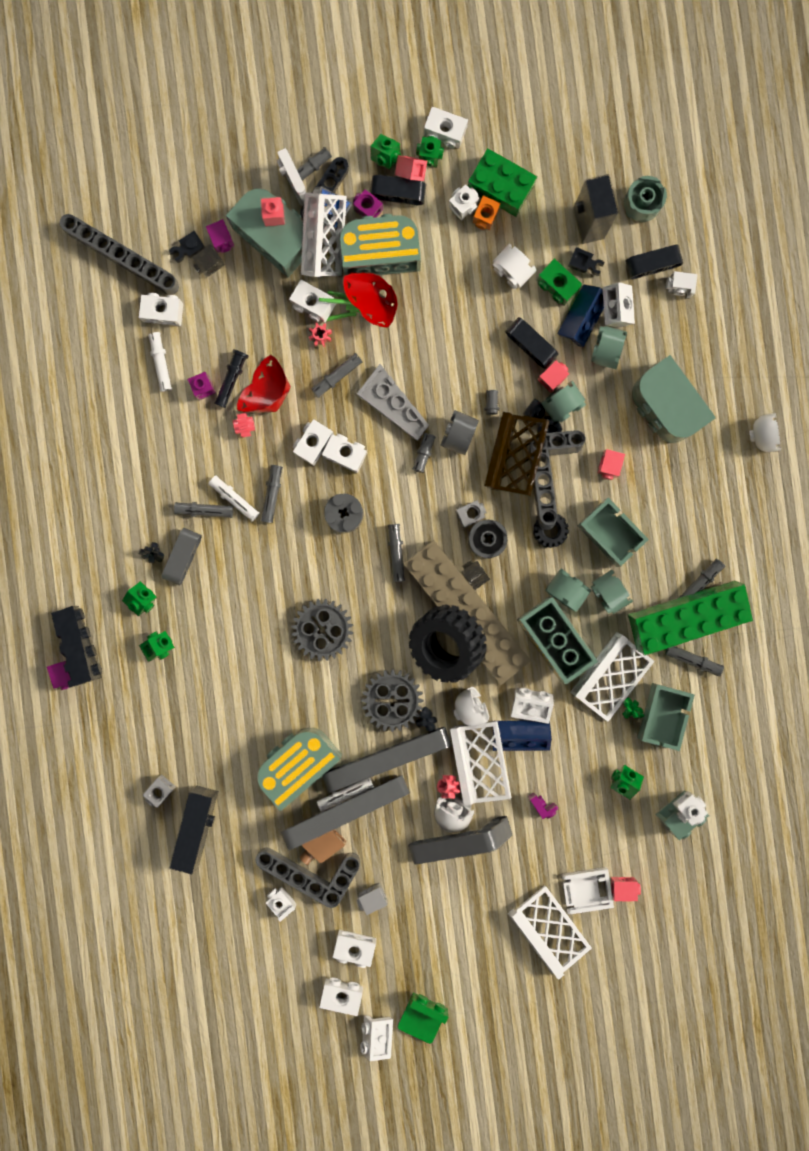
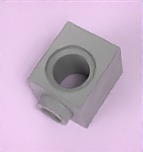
(462, 513)
(166, 788)
(372, 899)

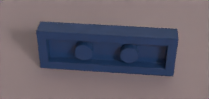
(583, 315)
(524, 736)

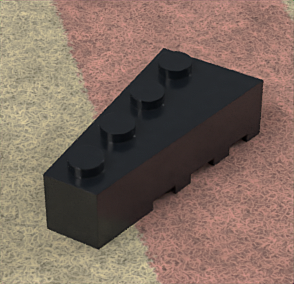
(76, 646)

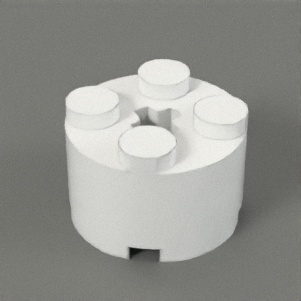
(513, 266)

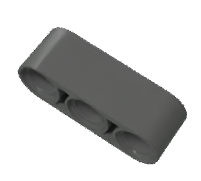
(181, 556)

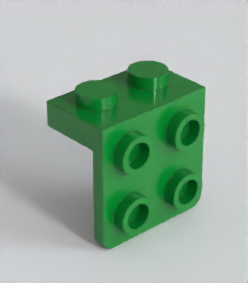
(423, 1018)

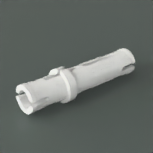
(158, 355)
(226, 493)
(325, 803)

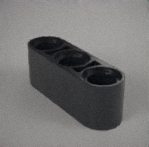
(398, 190)
(654, 261)
(531, 342)

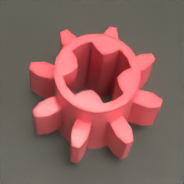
(322, 329)
(244, 425)
(448, 786)

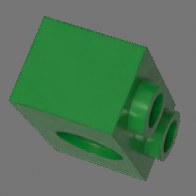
(556, 271)

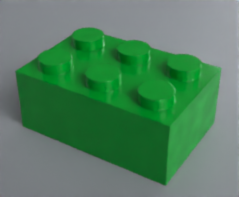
(502, 181)

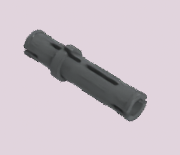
(334, 377)
(273, 485)
(203, 510)
(396, 552)
(707, 576)
(699, 662)

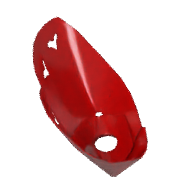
(369, 297)
(267, 391)

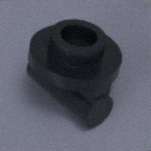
(535, 409)

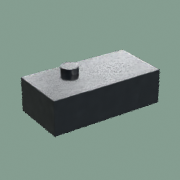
(595, 209)
(194, 829)

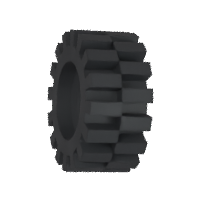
(558, 539)

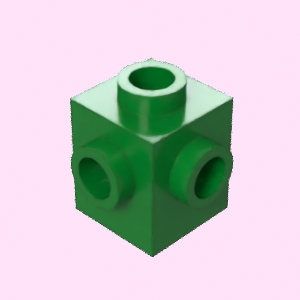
(430, 150)
(385, 151)
(139, 599)
(157, 646)
(626, 781)

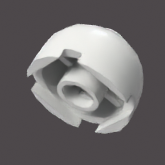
(766, 433)
(470, 709)
(452, 814)

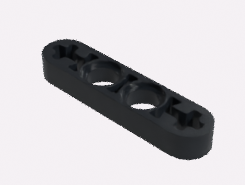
(332, 168)

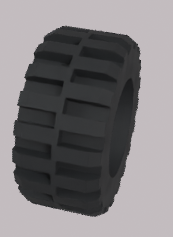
(433, 657)

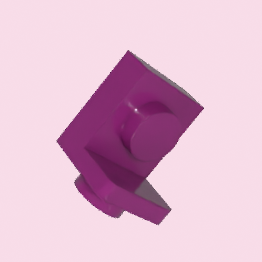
(539, 804)

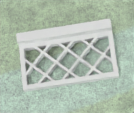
(314, 234)
(594, 673)
(465, 769)
(536, 941)

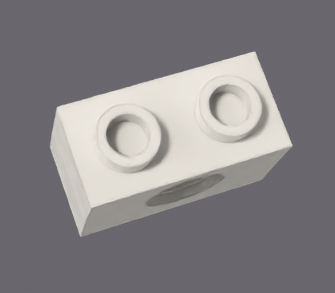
(438, 119)
(303, 294)
(618, 305)
(170, 316)
(336, 444)
(308, 453)
(364, 943)
(347, 1005)

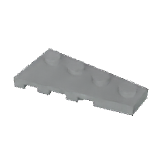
(391, 402)

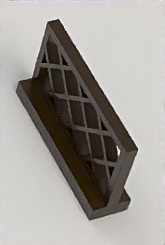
(501, 453)

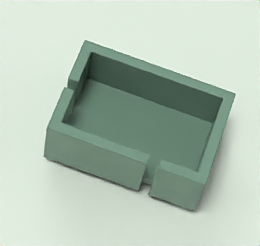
(612, 533)
(663, 718)

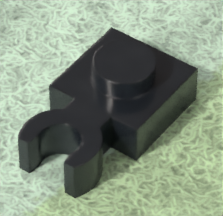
(189, 246)
(582, 260)

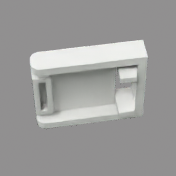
(288, 168)
(584, 892)

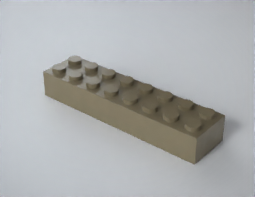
(449, 587)

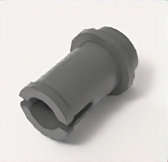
(492, 402)

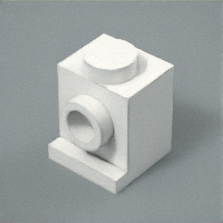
(682, 284)
(282, 896)

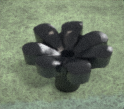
(552, 427)
(152, 553)
(426, 720)

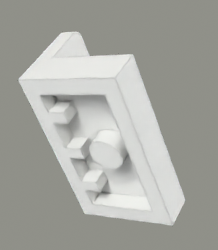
(532, 705)
(377, 1038)

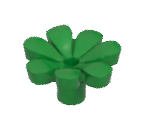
(632, 709)

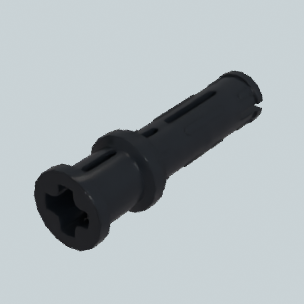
(234, 370)

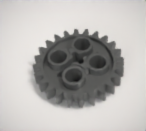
(336, 618)
(392, 718)

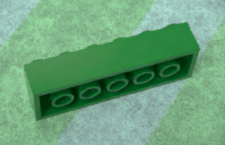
(690, 617)

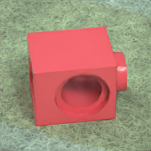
(410, 168)
(272, 211)
(553, 376)
(611, 464)
(625, 889)

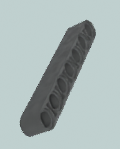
(111, 250)
(386, 759)
(345, 812)

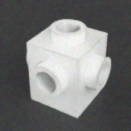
(464, 201)
(690, 809)

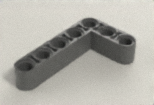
(545, 473)
(463, 844)
(309, 877)

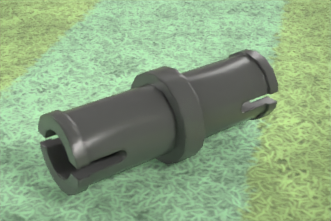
(314, 163)
(424, 453)

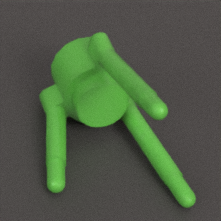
(349, 306)

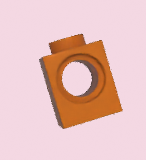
(486, 205)

